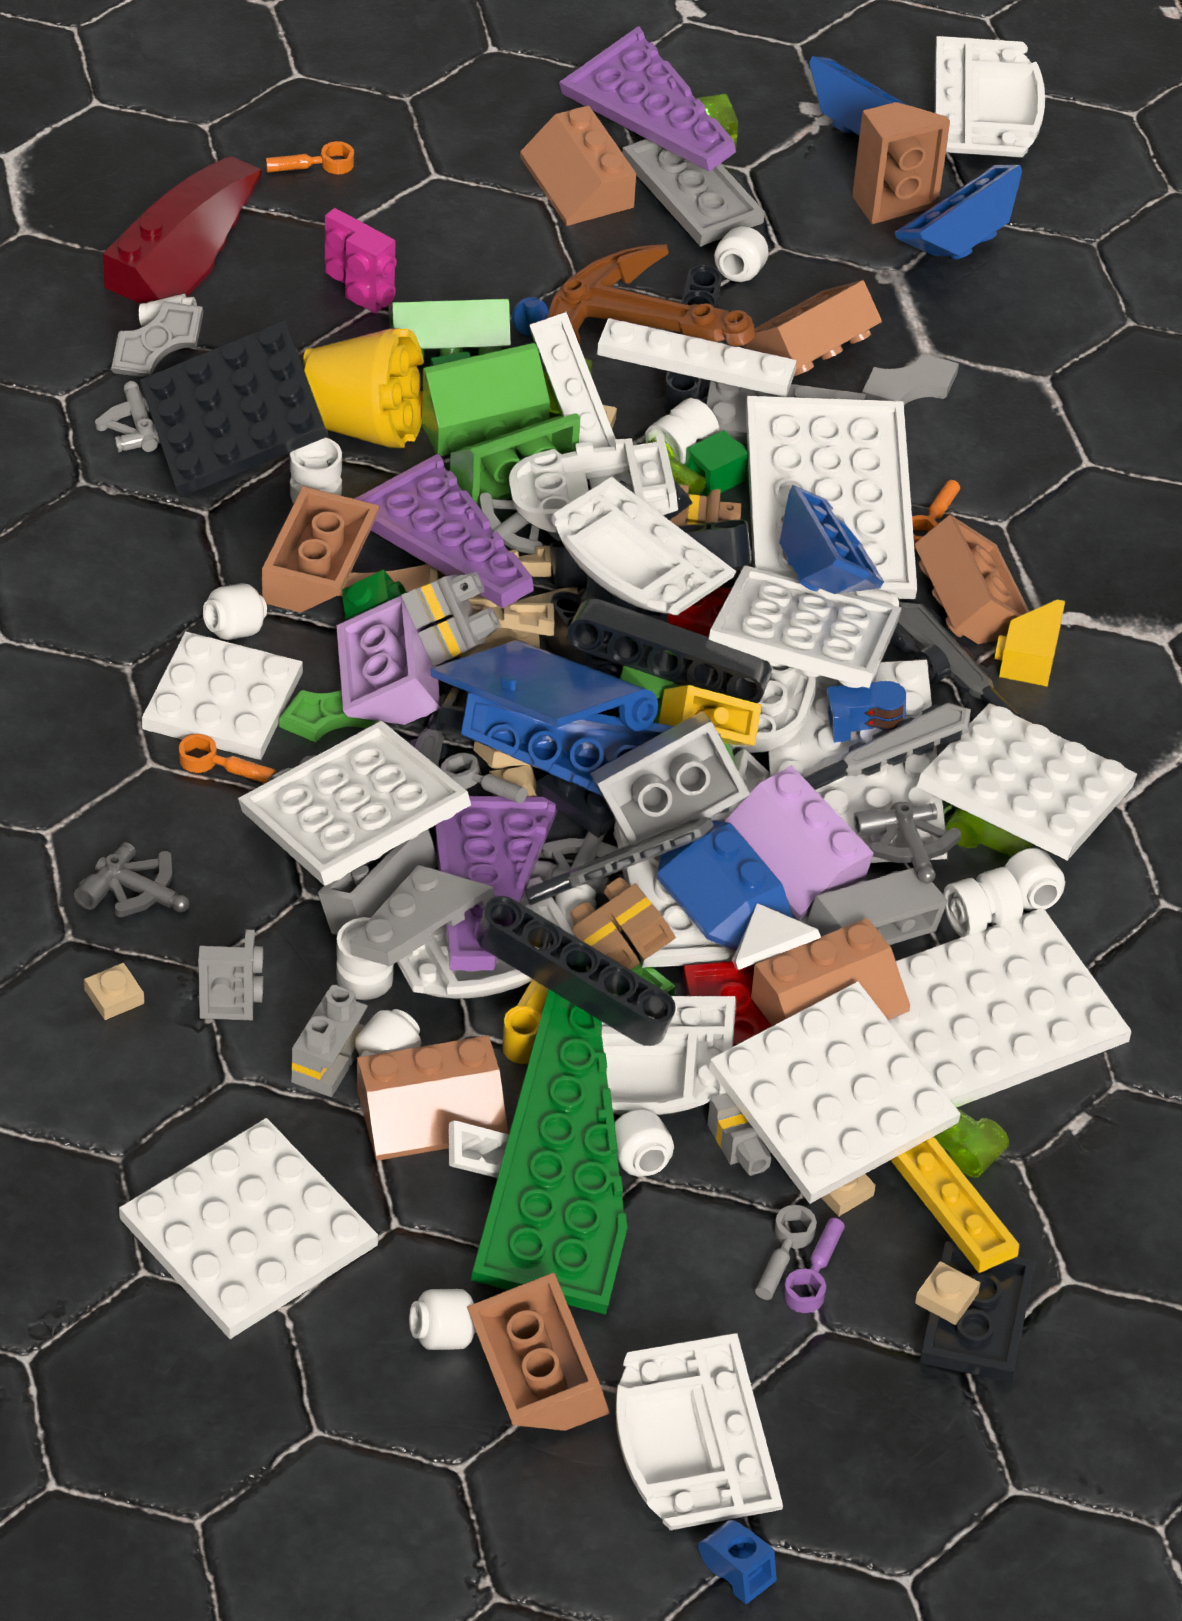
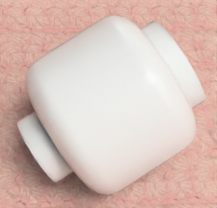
(741, 254)
(234, 611)
(1037, 877)
(387, 1033)
(642, 1143)
(442, 1319)

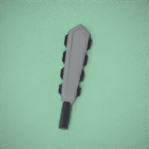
(911, 736)

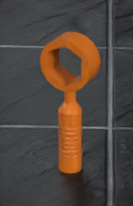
(304, 161)
(936, 509)
(231, 764)

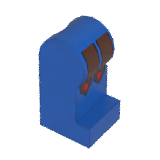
(865, 708)

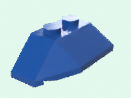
(845, 94)
(966, 215)
(824, 547)
(721, 883)

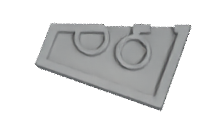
(414, 911)

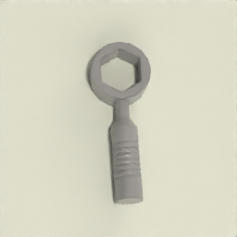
(473, 776)
(781, 1257)

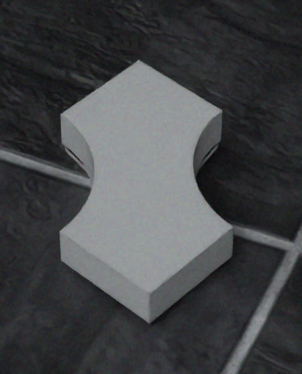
(142, 349)
(924, 378)

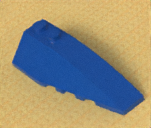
(562, 751)

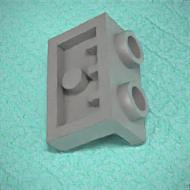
(229, 980)

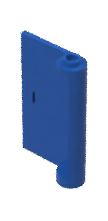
(548, 686)

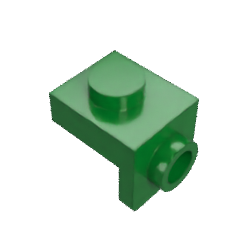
(370, 593)

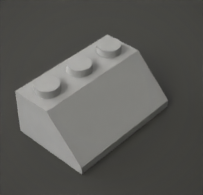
(671, 780)

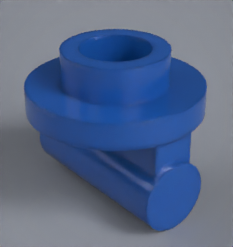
(528, 312)

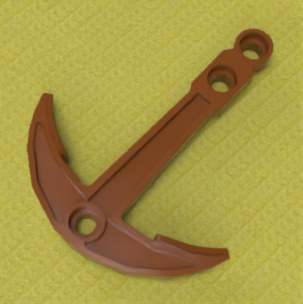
(592, 295)

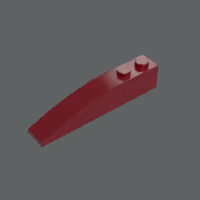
(180, 234)

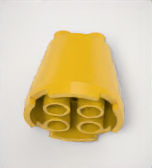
(369, 386)

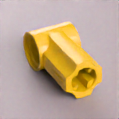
(522, 1024)

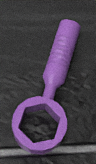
(819, 1260)

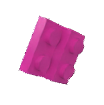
(360, 260)

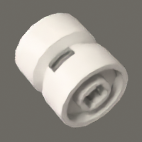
(685, 426)
(316, 467)
(988, 899)
(357, 974)

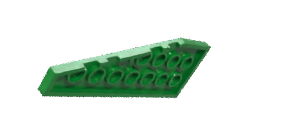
(559, 1175)

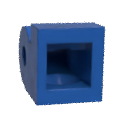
(740, 1559)

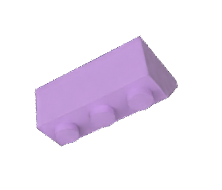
(385, 666)
(800, 839)

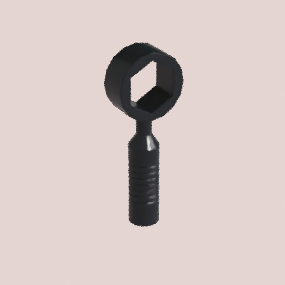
(936, 659)

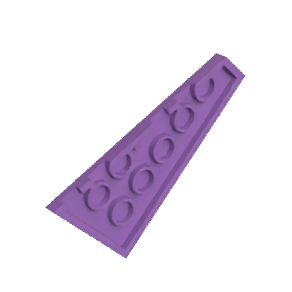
(651, 99)
(447, 530)
(496, 846)

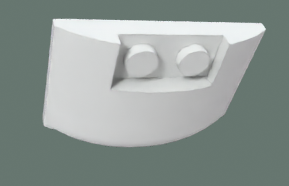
(988, 95)
(637, 550)
(429, 969)
(676, 1070)
(694, 1433)

